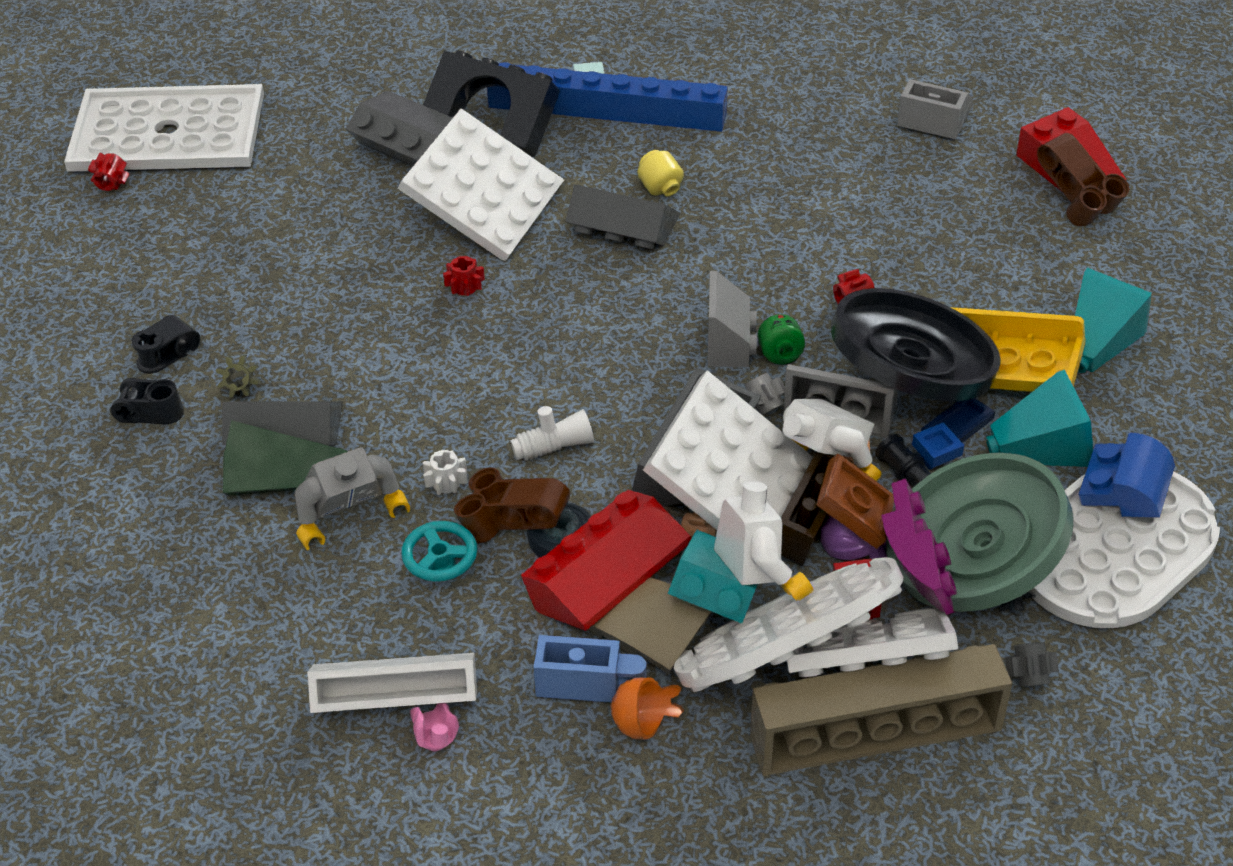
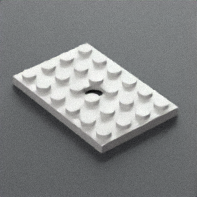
(212, 123)

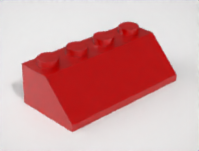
(604, 560)

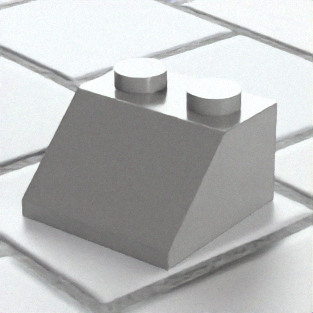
(729, 324)

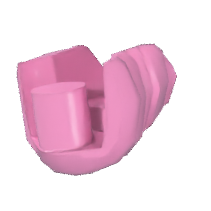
(434, 728)

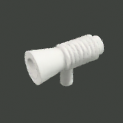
(551, 436)

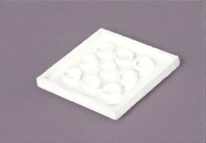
(481, 184)
(719, 447)

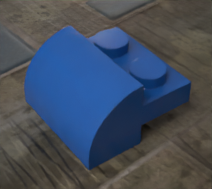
(1129, 476)

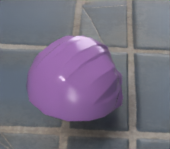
(845, 544)

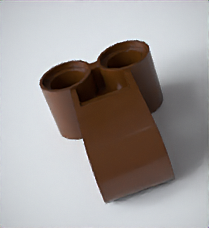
(1081, 179)
(510, 504)

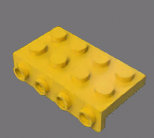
(1031, 345)

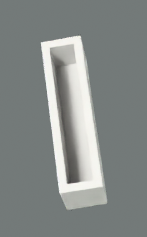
(392, 682)

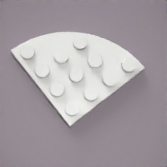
(907, 634)

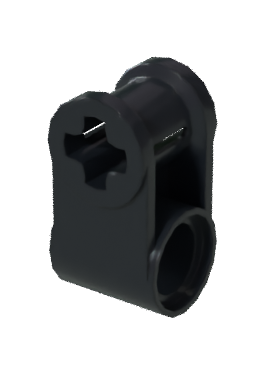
(167, 341)
(149, 401)

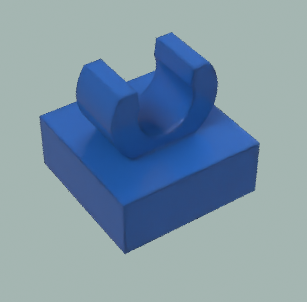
(937, 445)

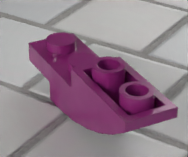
(917, 548)

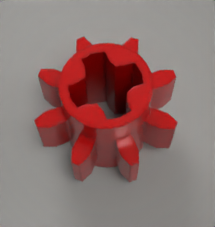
(108, 171)
(463, 275)
(851, 282)

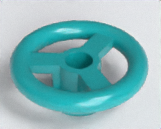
(441, 557)

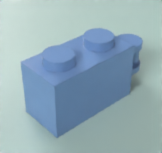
(583, 668)

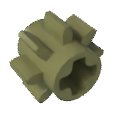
(236, 385)

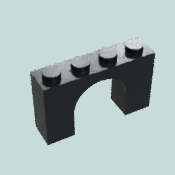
(532, 96)

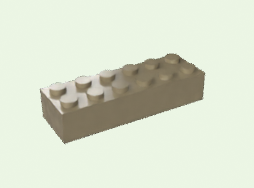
(878, 709)

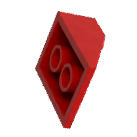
(1054, 125)

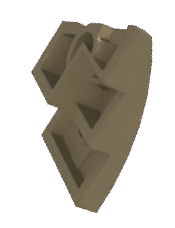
(653, 624)

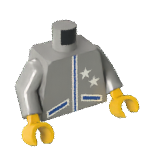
(342, 484)

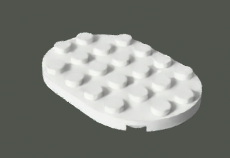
(1129, 566)
(786, 624)

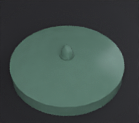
(1001, 525)

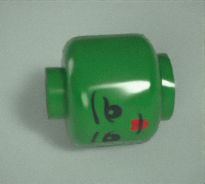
(781, 339)

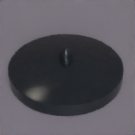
(915, 344)

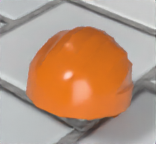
(642, 705)

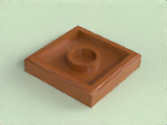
(855, 500)

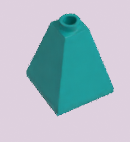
(1112, 315)
(1046, 426)

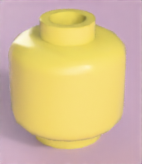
(660, 173)

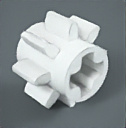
(445, 472)

